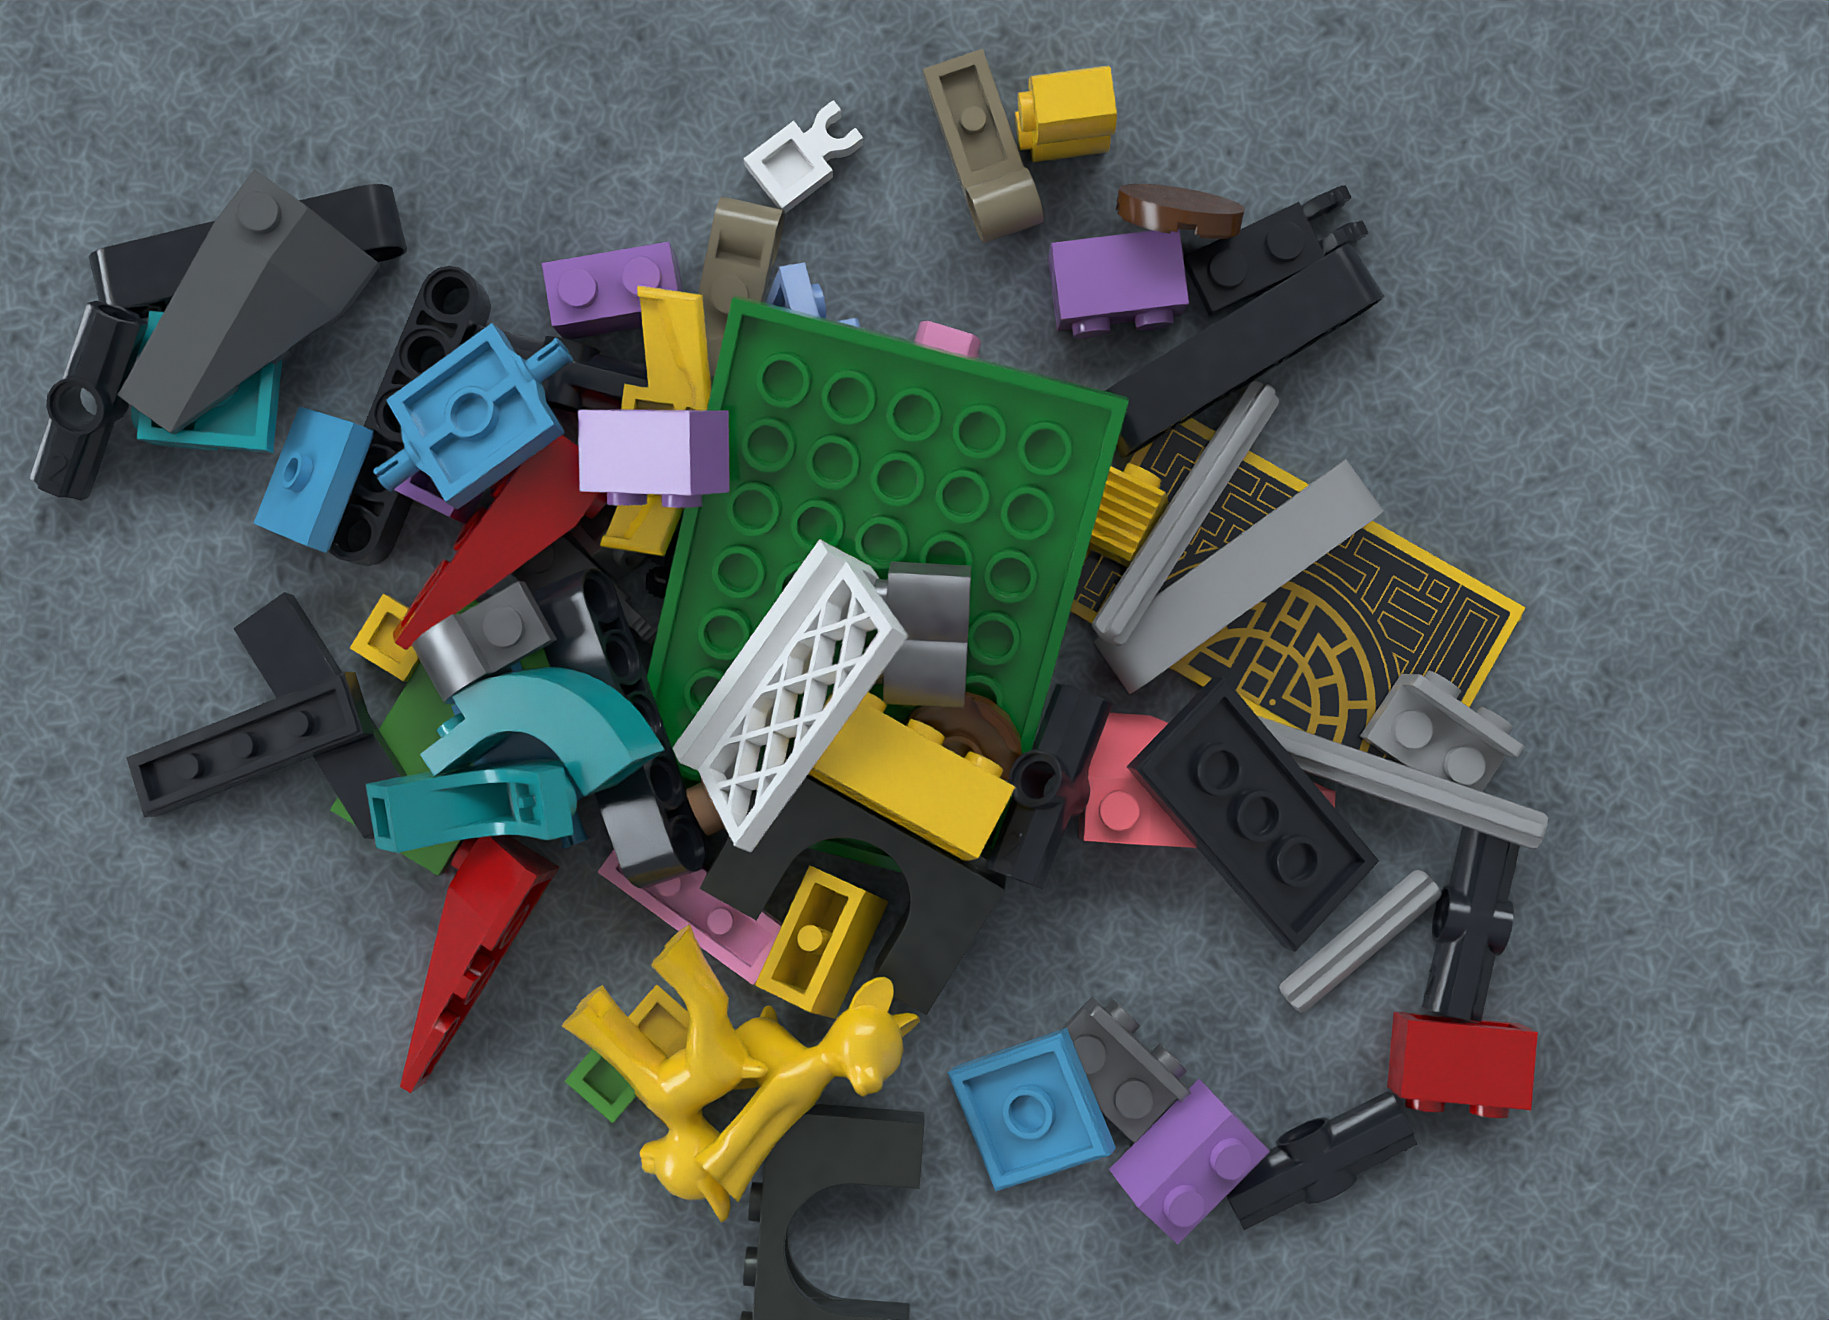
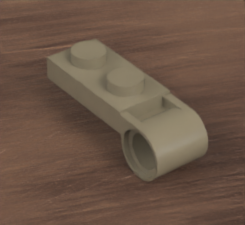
(982, 147)
(737, 263)

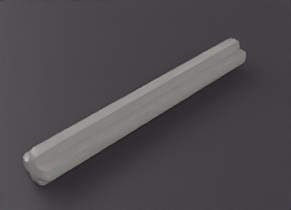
(1185, 513)
(1412, 787)

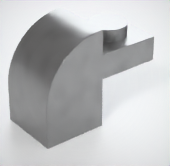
(483, 640)

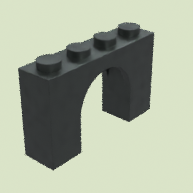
(946, 893)
(821, 1151)

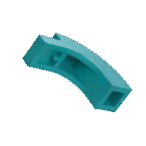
(575, 714)
(473, 802)

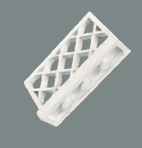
(757, 696)

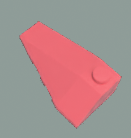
(1118, 803)

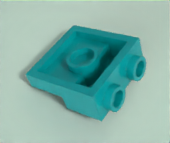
(238, 423)

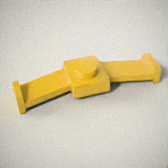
(676, 381)

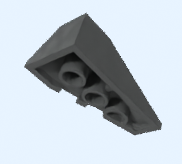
(249, 296)

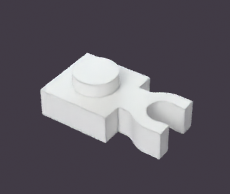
(795, 162)

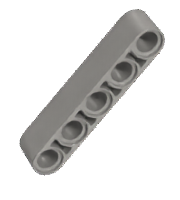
(1242, 574)

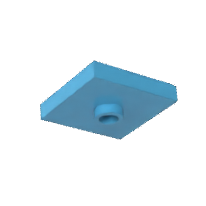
(314, 478)
(1031, 1110)

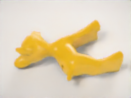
(860, 1045)
(679, 1084)

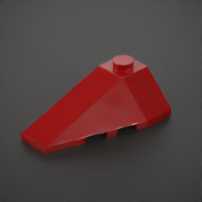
(528, 514)
(480, 919)

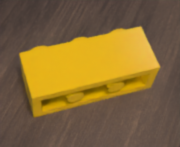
(915, 779)

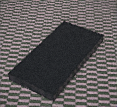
(1253, 813)

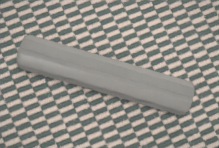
(1360, 940)

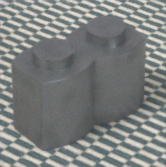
(934, 613)

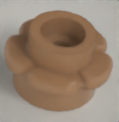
(704, 809)

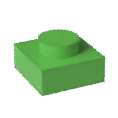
(601, 1085)

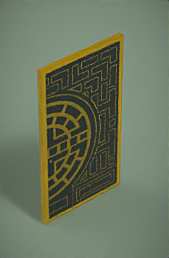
(1339, 630)

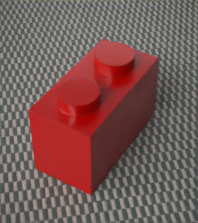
(1462, 1063)

